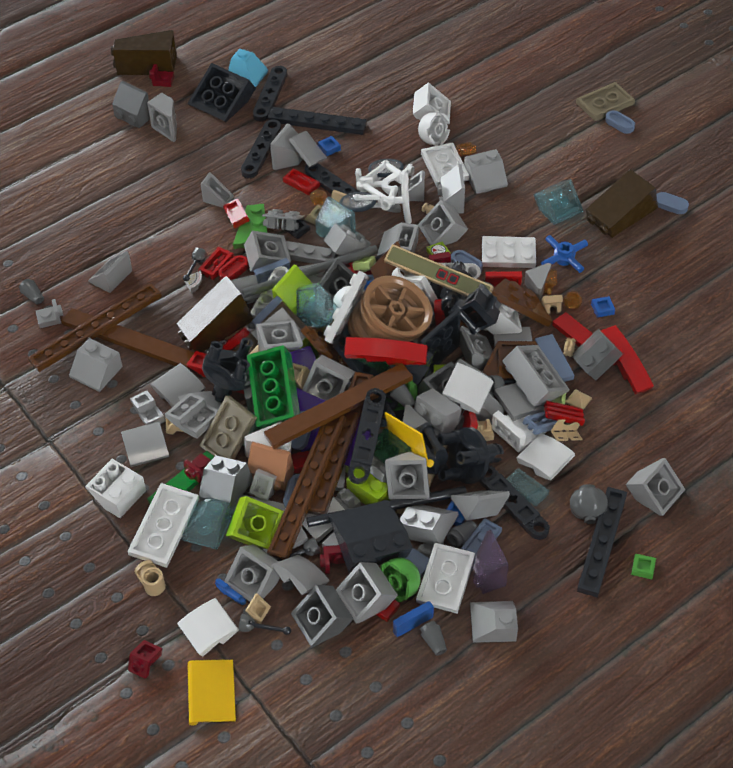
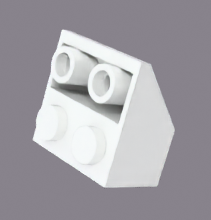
(116, 488)

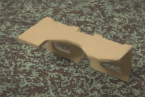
(559, 426)

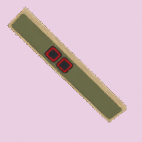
(433, 271)

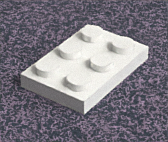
(441, 160)
(509, 252)
(446, 577)

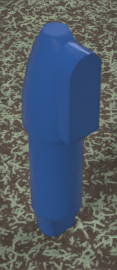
(227, 590)

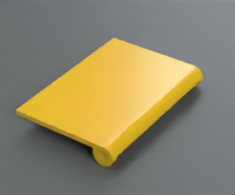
(409, 436)
(211, 691)

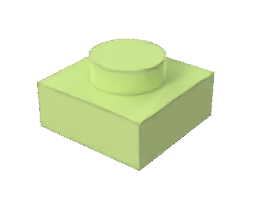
(364, 264)

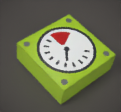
(437, 248)

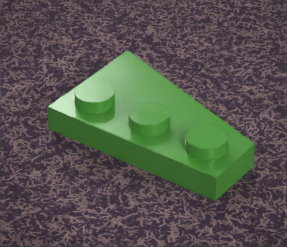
(256, 219)

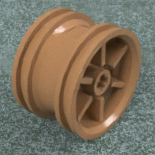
(391, 310)

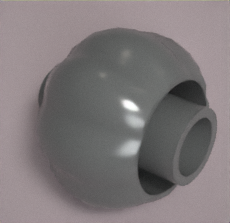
(588, 503)

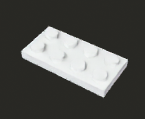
(349, 300)
(163, 525)

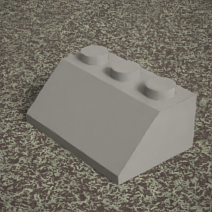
(535, 374)

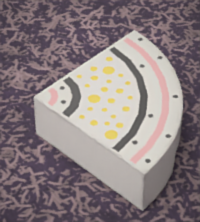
(194, 282)

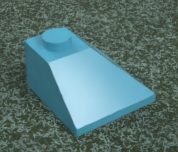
(248, 66)

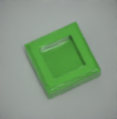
(643, 566)

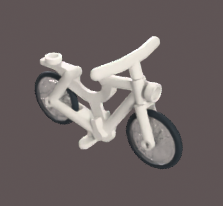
(384, 168)

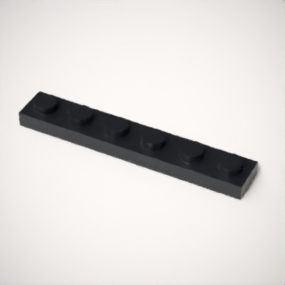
(318, 120)
(602, 544)

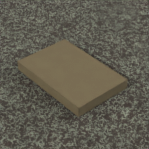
(604, 100)
(228, 429)

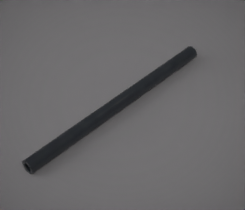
(396, 504)

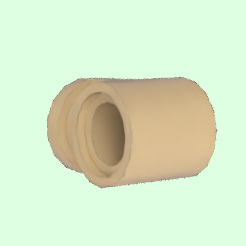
(148, 572)

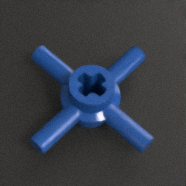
(565, 253)

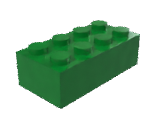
(273, 386)

